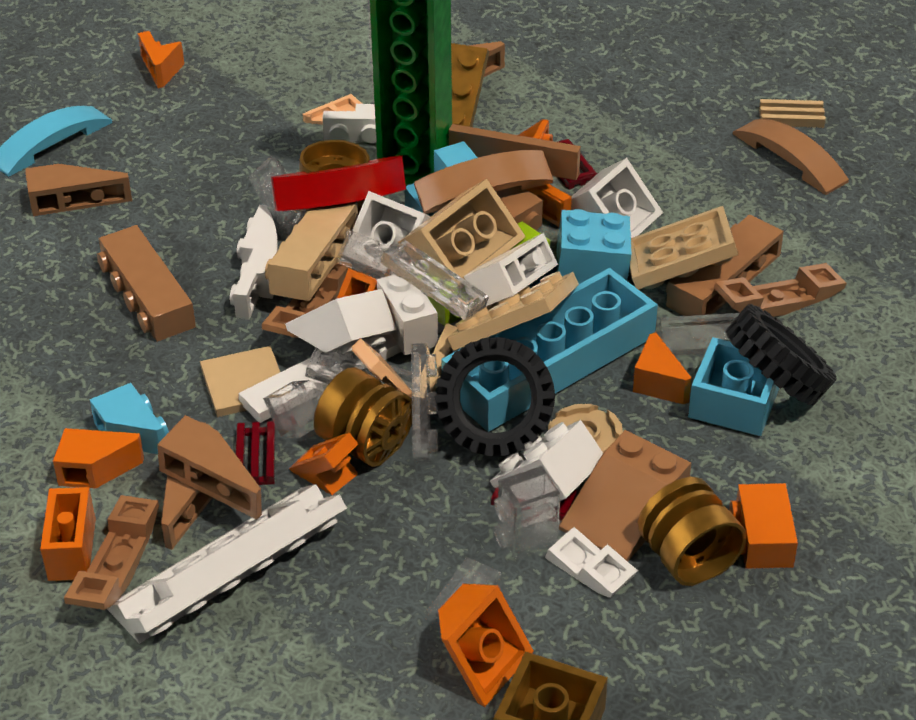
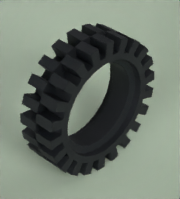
(780, 354)
(450, 407)

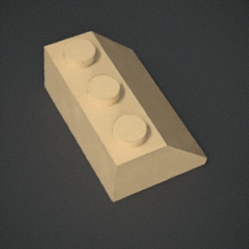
(468, 230)

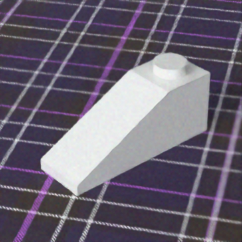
(513, 269)

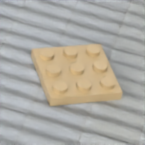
(681, 248)
(514, 310)

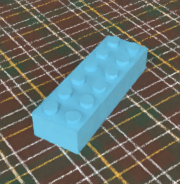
(573, 340)

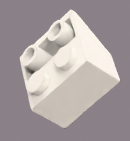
(564, 452)

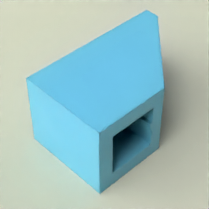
(130, 413)

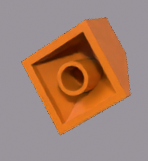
(482, 638)

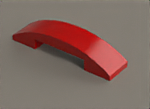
(338, 185)

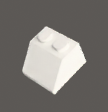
(621, 192)
(387, 219)
(345, 321)

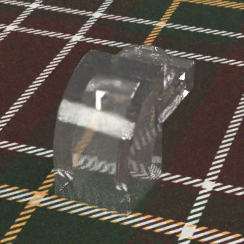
(363, 255)

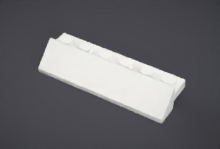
(225, 562)

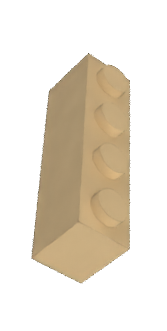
(310, 251)

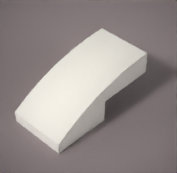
(598, 569)

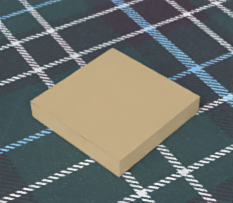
(235, 373)

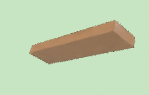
(561, 157)

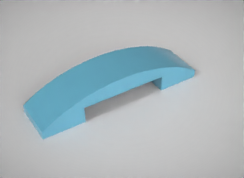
(46, 131)

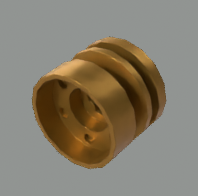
(331, 155)
(368, 410)
(691, 531)

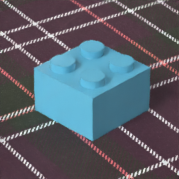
(593, 243)
(731, 390)

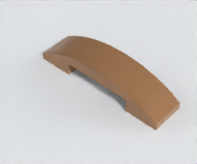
(798, 149)
(502, 170)
(326, 292)
(780, 298)
(118, 556)

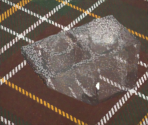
(294, 408)

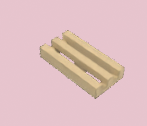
(793, 112)

